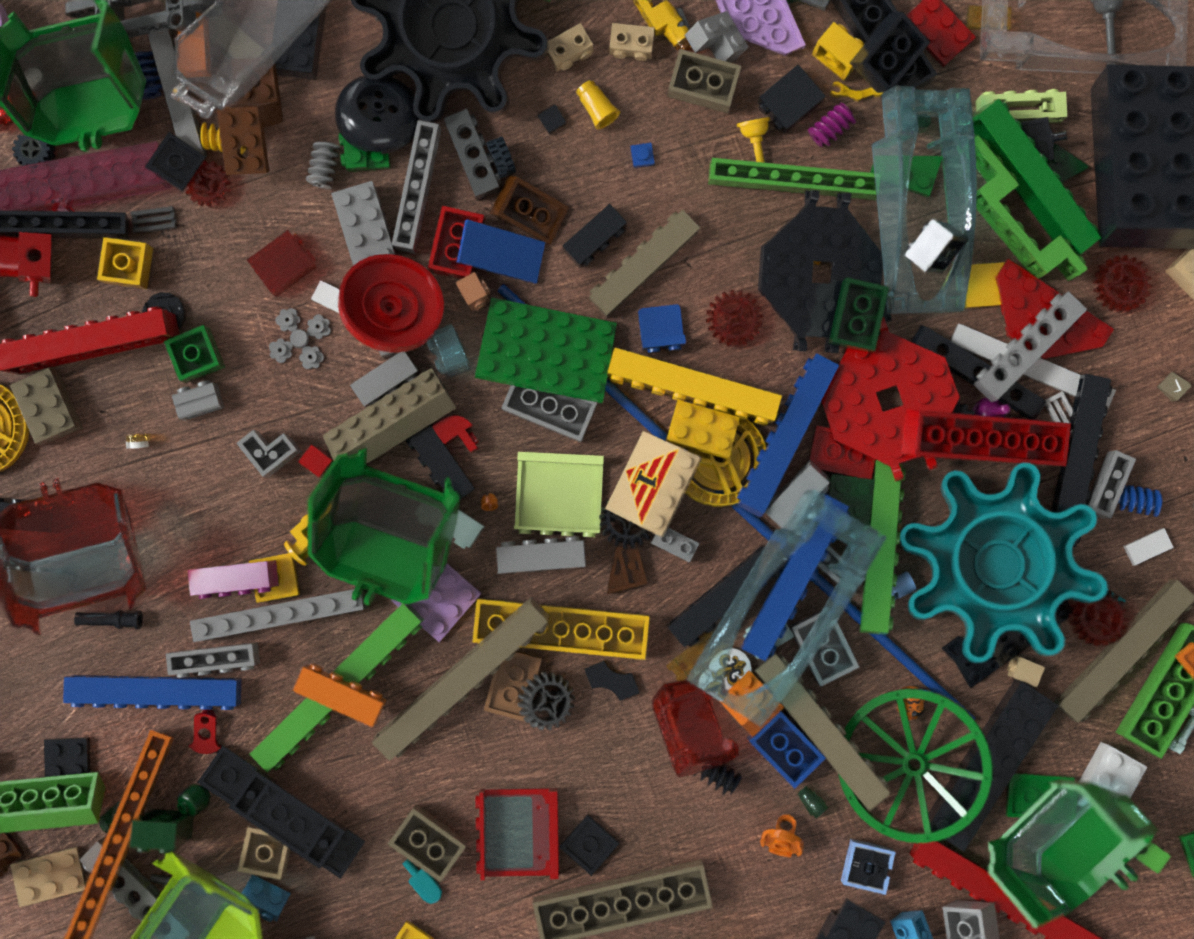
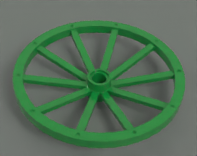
(976, 733)

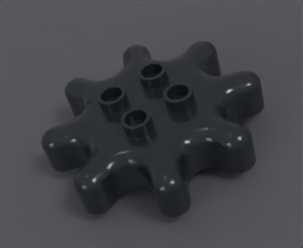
(449, 48)

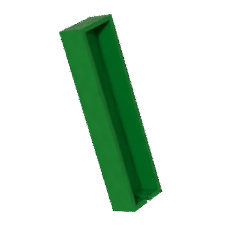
(1038, 184)

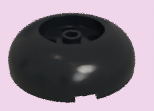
(376, 126)

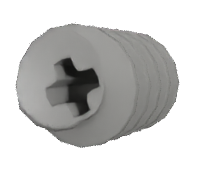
(321, 164)

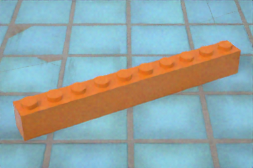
(118, 837)

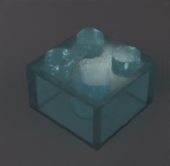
(449, 352)

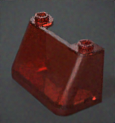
(691, 729)

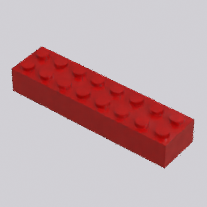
(87, 341)
(985, 438)

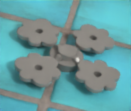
(299, 338)

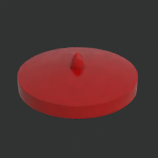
(390, 303)

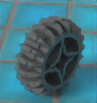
(561, 695)

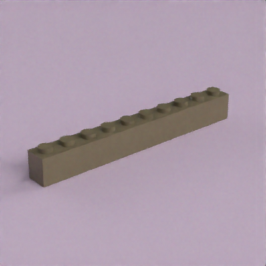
(461, 678)

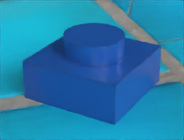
(642, 155)

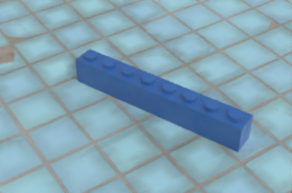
(787, 436)
(787, 591)
(152, 691)

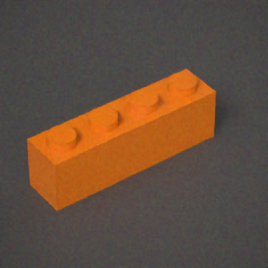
(340, 694)

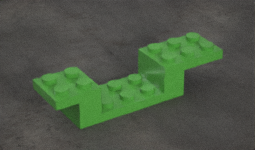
(1025, 249)

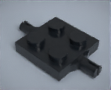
(1042, 135)

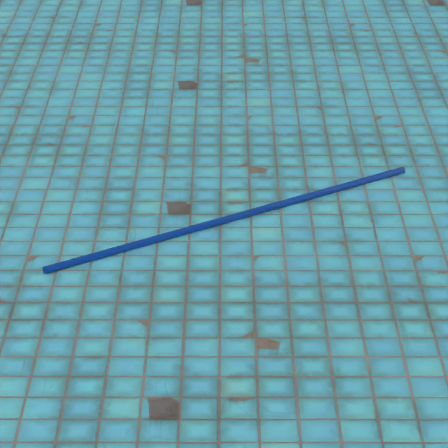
(766, 532)

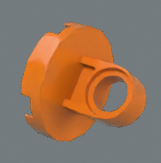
(783, 841)

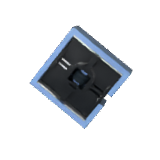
(867, 866)

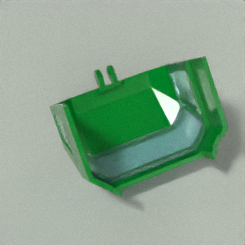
(1068, 849)

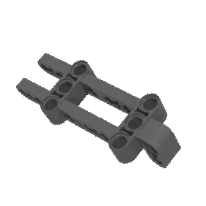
(178, 14)

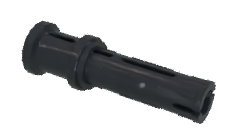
(118, 619)

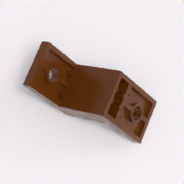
(245, 126)

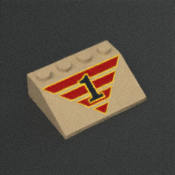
(653, 483)

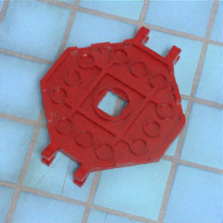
(853, 402)

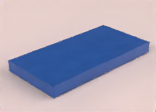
(500, 251)

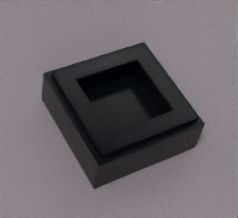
(552, 119)

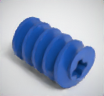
(1141, 499)

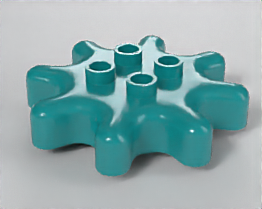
(1002, 563)

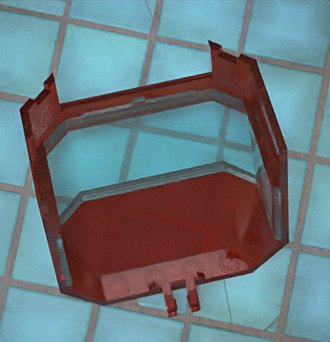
(67, 553)

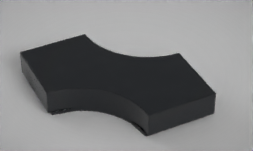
(603, 677)

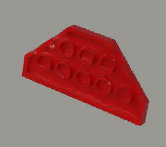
(1026, 295)

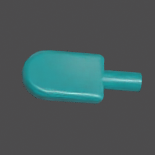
(423, 883)

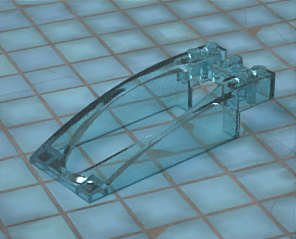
(892, 168)
(862, 549)

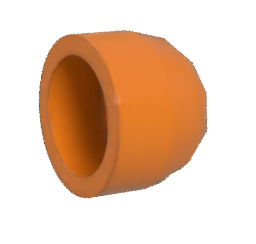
(489, 502)

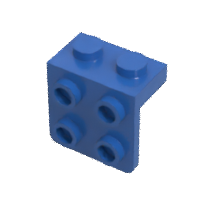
(661, 328)

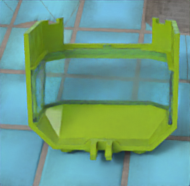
(198, 907)

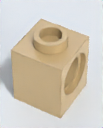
(1025, 671)

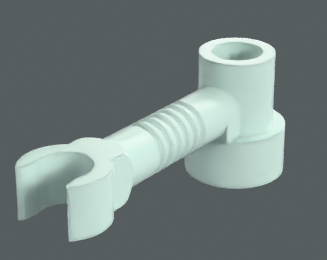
(1178, 744)

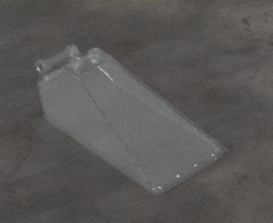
(234, 48)

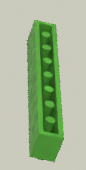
(791, 178)
(880, 577)

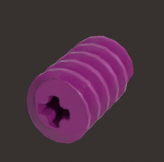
(832, 124)

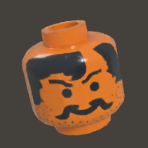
(914, 706)

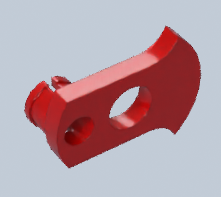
(201, 744)

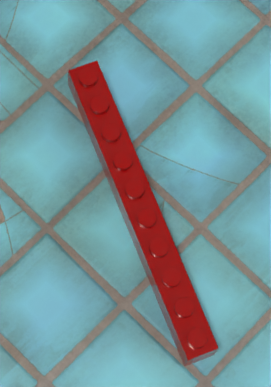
(977, 880)

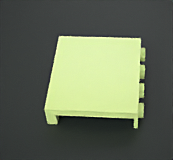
(559, 493)

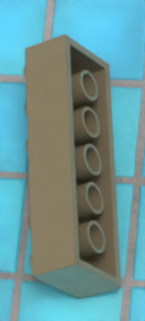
(392, 418)

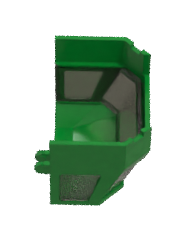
(70, 78)
(380, 530)

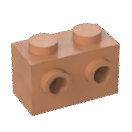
(474, 292)

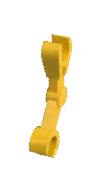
(855, 95)

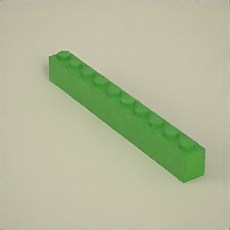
(355, 668)

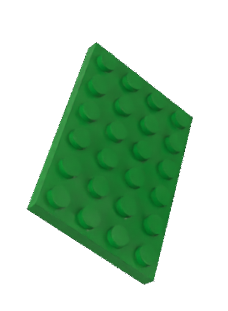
(546, 350)

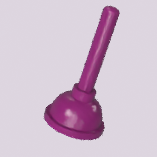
(987, 408)

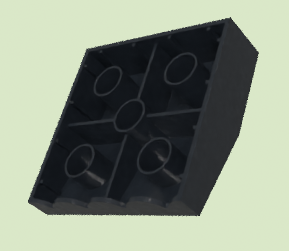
(1144, 156)

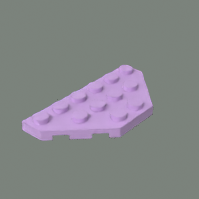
(765, 23)

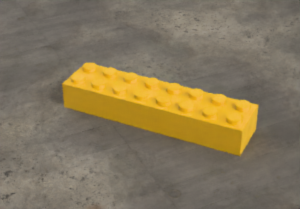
(693, 386)
(572, 629)

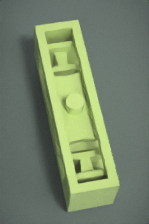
(1053, 104)

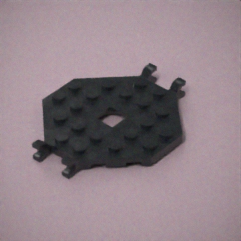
(788, 261)

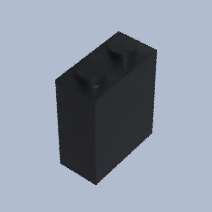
(790, 99)

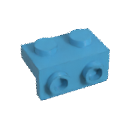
(266, 898)

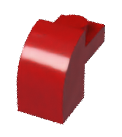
(454, 427)

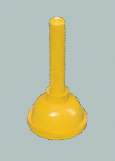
(754, 130)

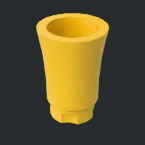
(597, 105)

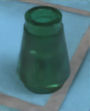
(813, 803)

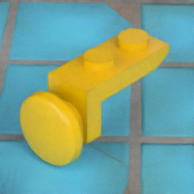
(299, 549)

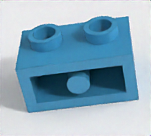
(911, 925)

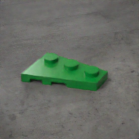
(922, 174)

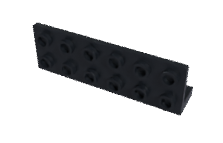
(1007, 647)

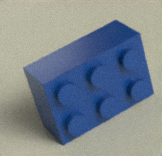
(787, 749)

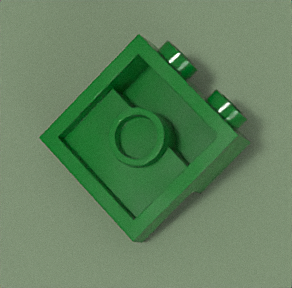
(358, 160)

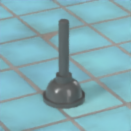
(1108, 10)

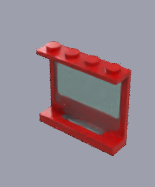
(517, 832)

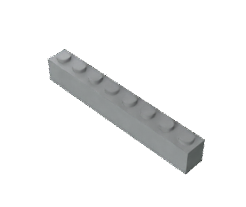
(276, 615)

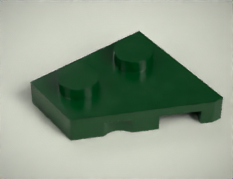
(1065, 164)

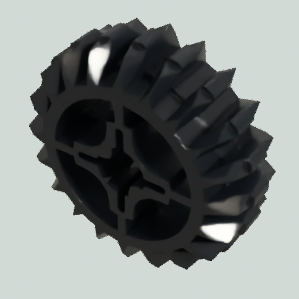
(626, 538)

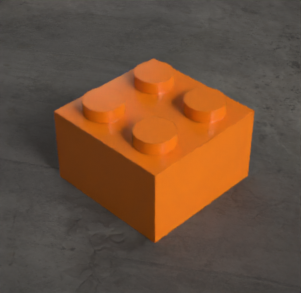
(744, 686)

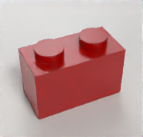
(316, 460)

